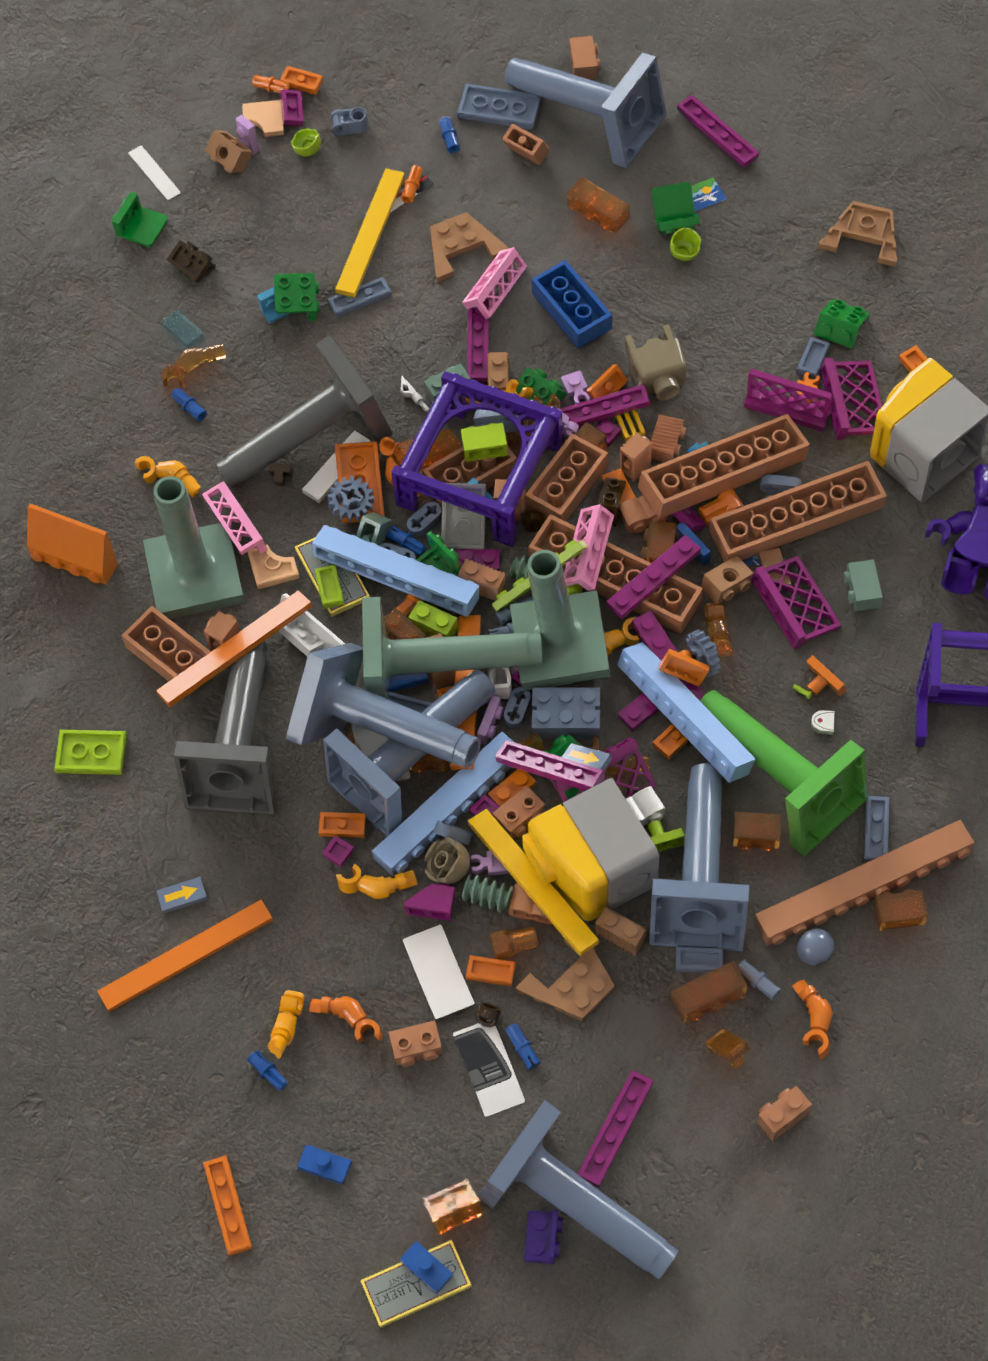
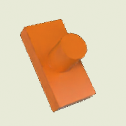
(684, 667)
(823, 678)

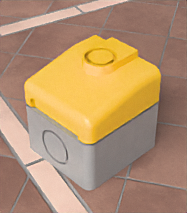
(929, 430)
(593, 850)

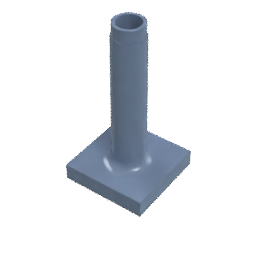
(628, 111)
(331, 698)
(370, 780)
(699, 907)
(576, 1197)

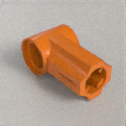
(724, 503)

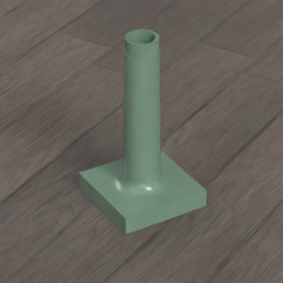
(189, 565)
(568, 627)
(392, 657)

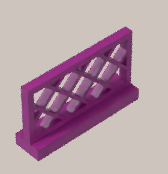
(777, 403)
(839, 412)
(782, 612)
(618, 753)

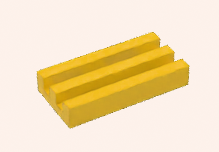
(637, 421)

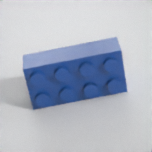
(571, 304)

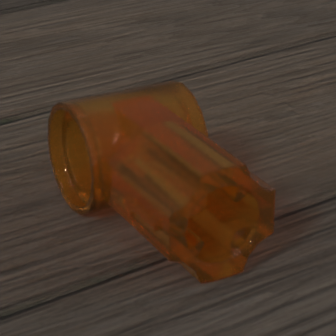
(507, 943)

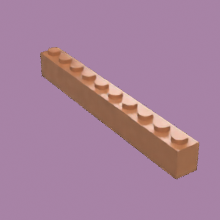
(863, 883)

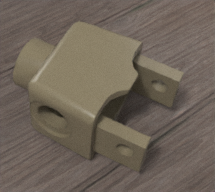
(658, 364)

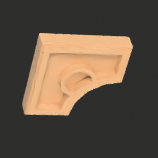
(266, 116)
(271, 569)

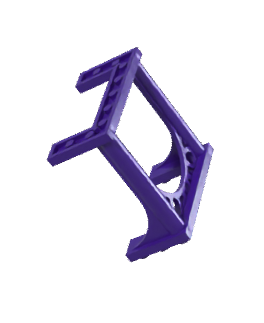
(452, 401)
(929, 683)

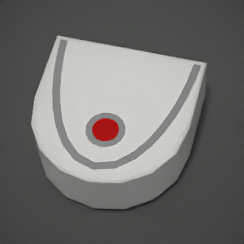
(823, 722)

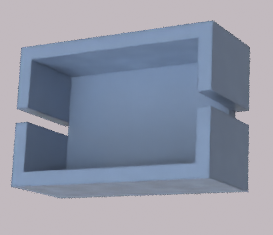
(566, 712)

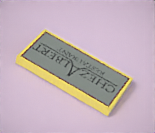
(350, 582)
(399, 1292)

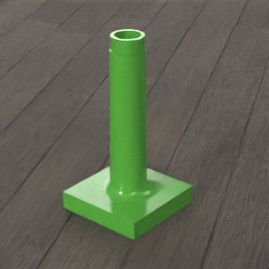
(818, 796)

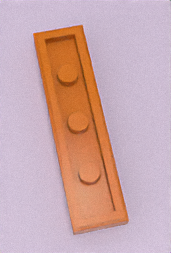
(227, 1205)

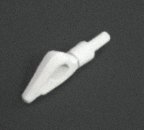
(411, 393)

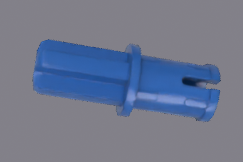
(449, 134)
(189, 404)
(406, 540)
(522, 1046)
(267, 1070)

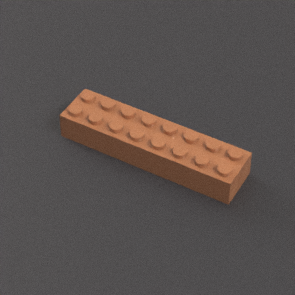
(723, 466)
(798, 512)
(671, 603)

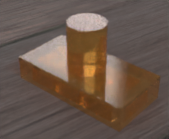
(728, 1047)

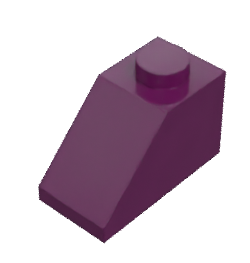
(432, 902)

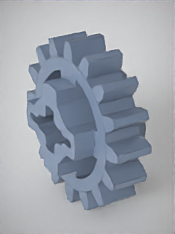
(352, 501)
(703, 651)

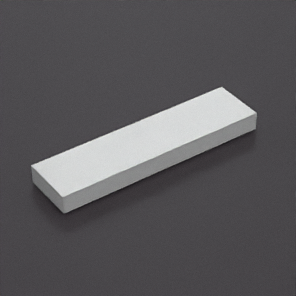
(319, 485)

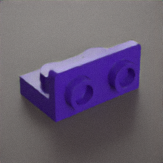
(542, 1235)

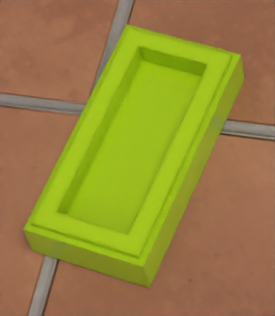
(329, 586)

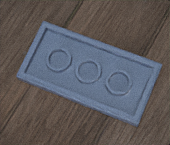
(499, 106)

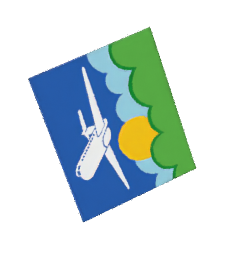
(706, 194)

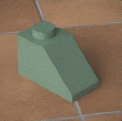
(373, 528)

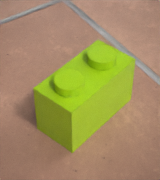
(484, 442)
(433, 621)

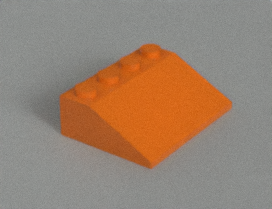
(70, 545)

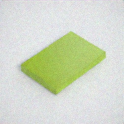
(90, 752)

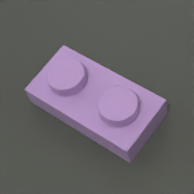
(247, 133)
(487, 727)

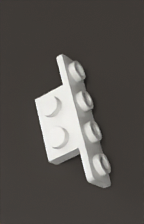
(309, 633)

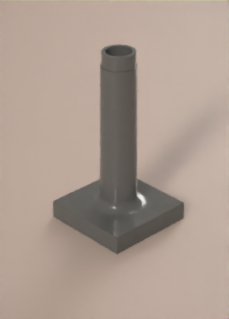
(342, 397)
(230, 771)

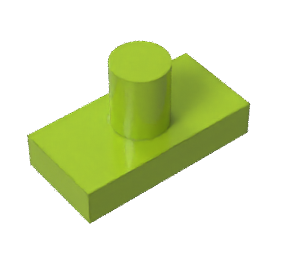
(666, 840)

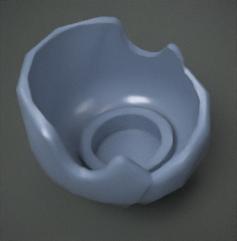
(815, 946)

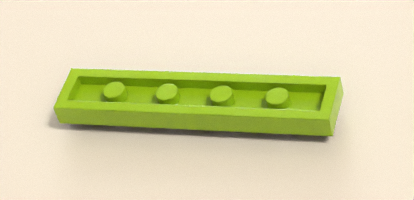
(522, 585)

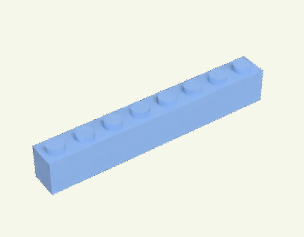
(396, 570)
(686, 713)
(444, 805)

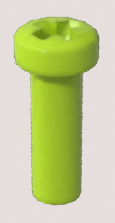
(808, 694)

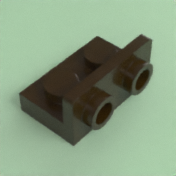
(190, 261)

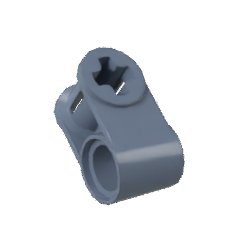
(351, 121)

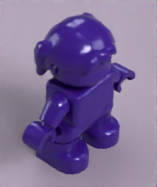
(972, 547)

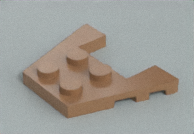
(865, 224)
(457, 237)
(576, 990)

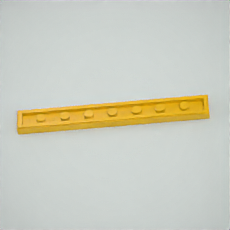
(370, 233)
(524, 873)

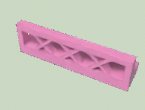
(494, 277)
(229, 501)
(596, 539)

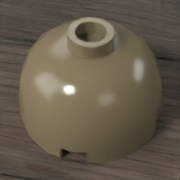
(447, 861)

